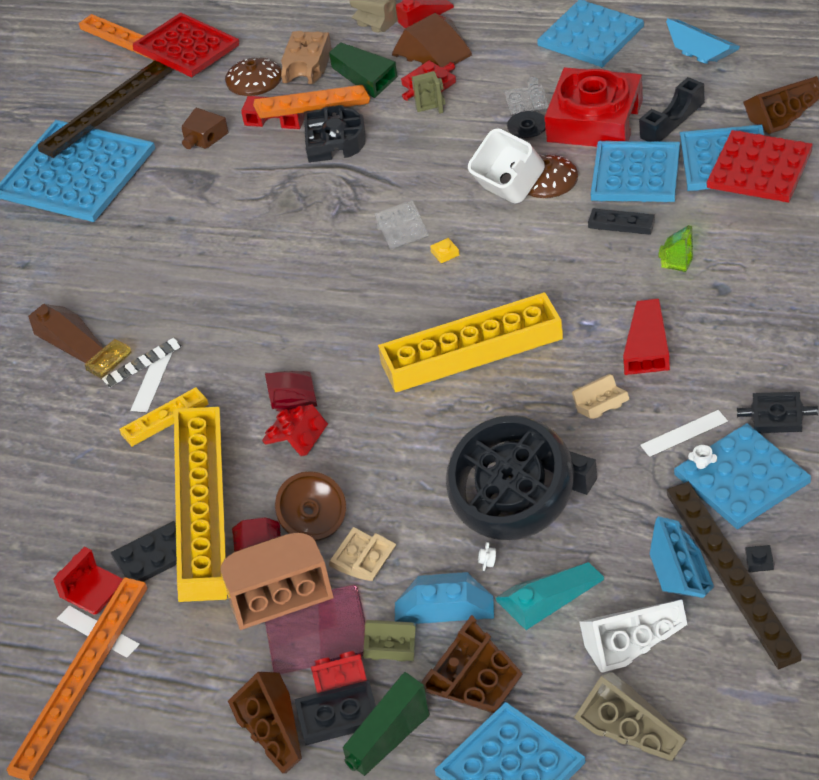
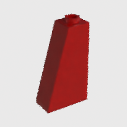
(646, 342)

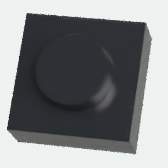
(759, 558)

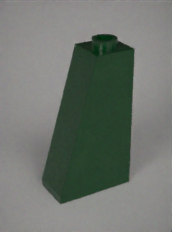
(363, 68)
(387, 725)

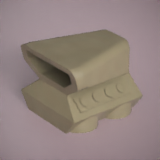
(375, 13)

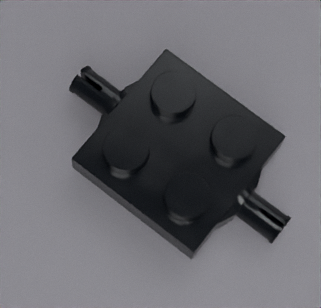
(777, 412)

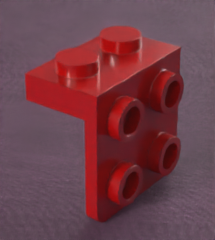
(298, 426)
(86, 583)

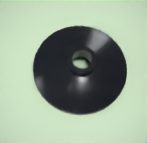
(526, 124)

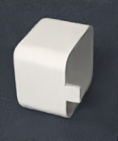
(495, 159)

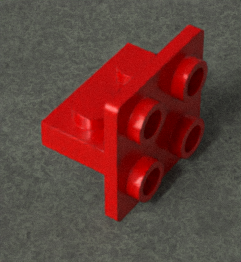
(338, 673)

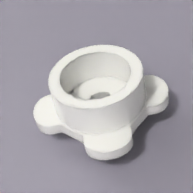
(702, 456)
(487, 556)

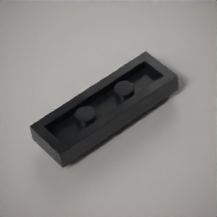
(621, 221)

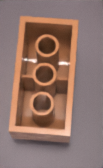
(275, 579)

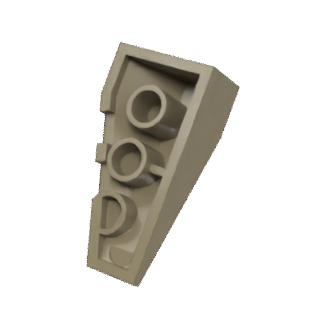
(624, 715)

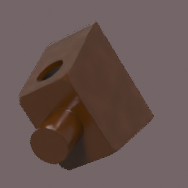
(203, 129)

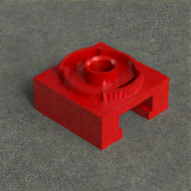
(593, 106)

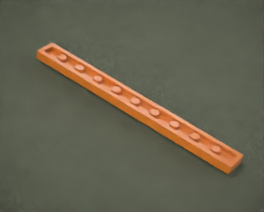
(76, 680)

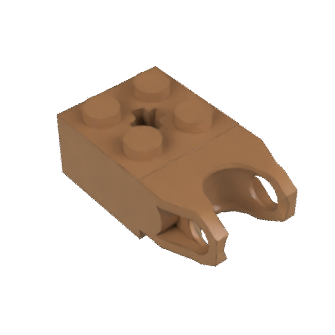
(306, 56)

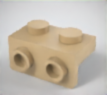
(599, 397)

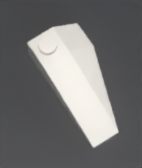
(625, 635)

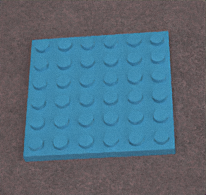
(80, 178)

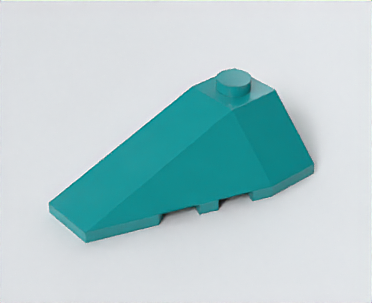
(542, 596)

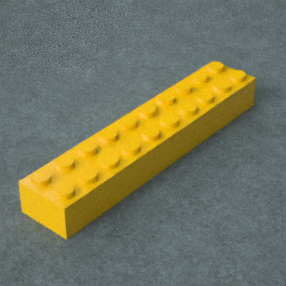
(199, 504)

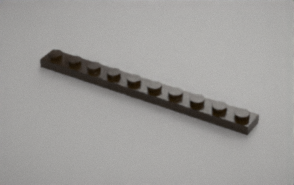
(103, 109)
(734, 576)

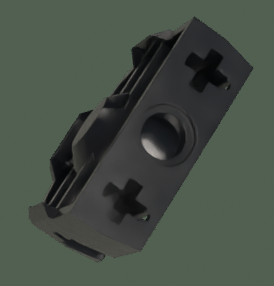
(347, 128)

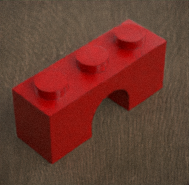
(251, 118)

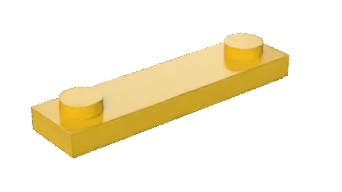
(161, 417)

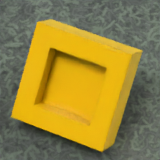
(444, 250)

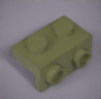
(428, 92)
(389, 640)

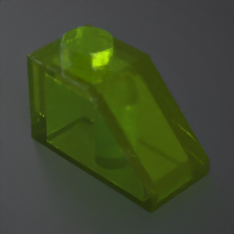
(678, 250)

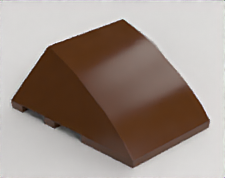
(433, 40)
(473, 671)

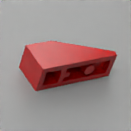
(413, 11)

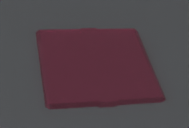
(317, 632)

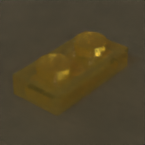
(108, 358)

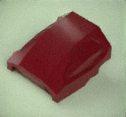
(290, 389)
(254, 531)

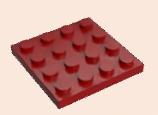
(186, 44)
(760, 166)

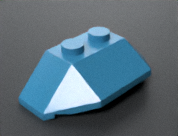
(699, 42)
(678, 560)
(444, 599)

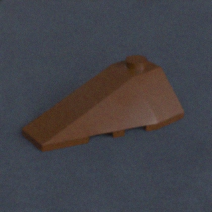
(783, 105)
(65, 331)
(267, 713)

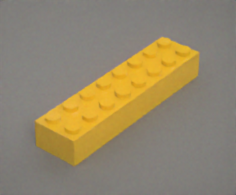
(470, 342)

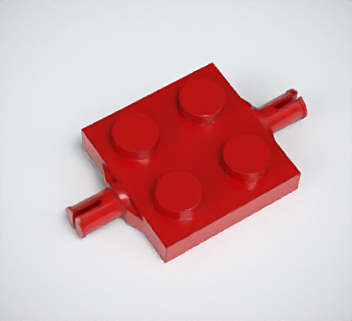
(441, 72)

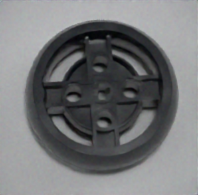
(475, 452)

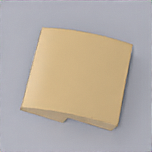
(362, 554)

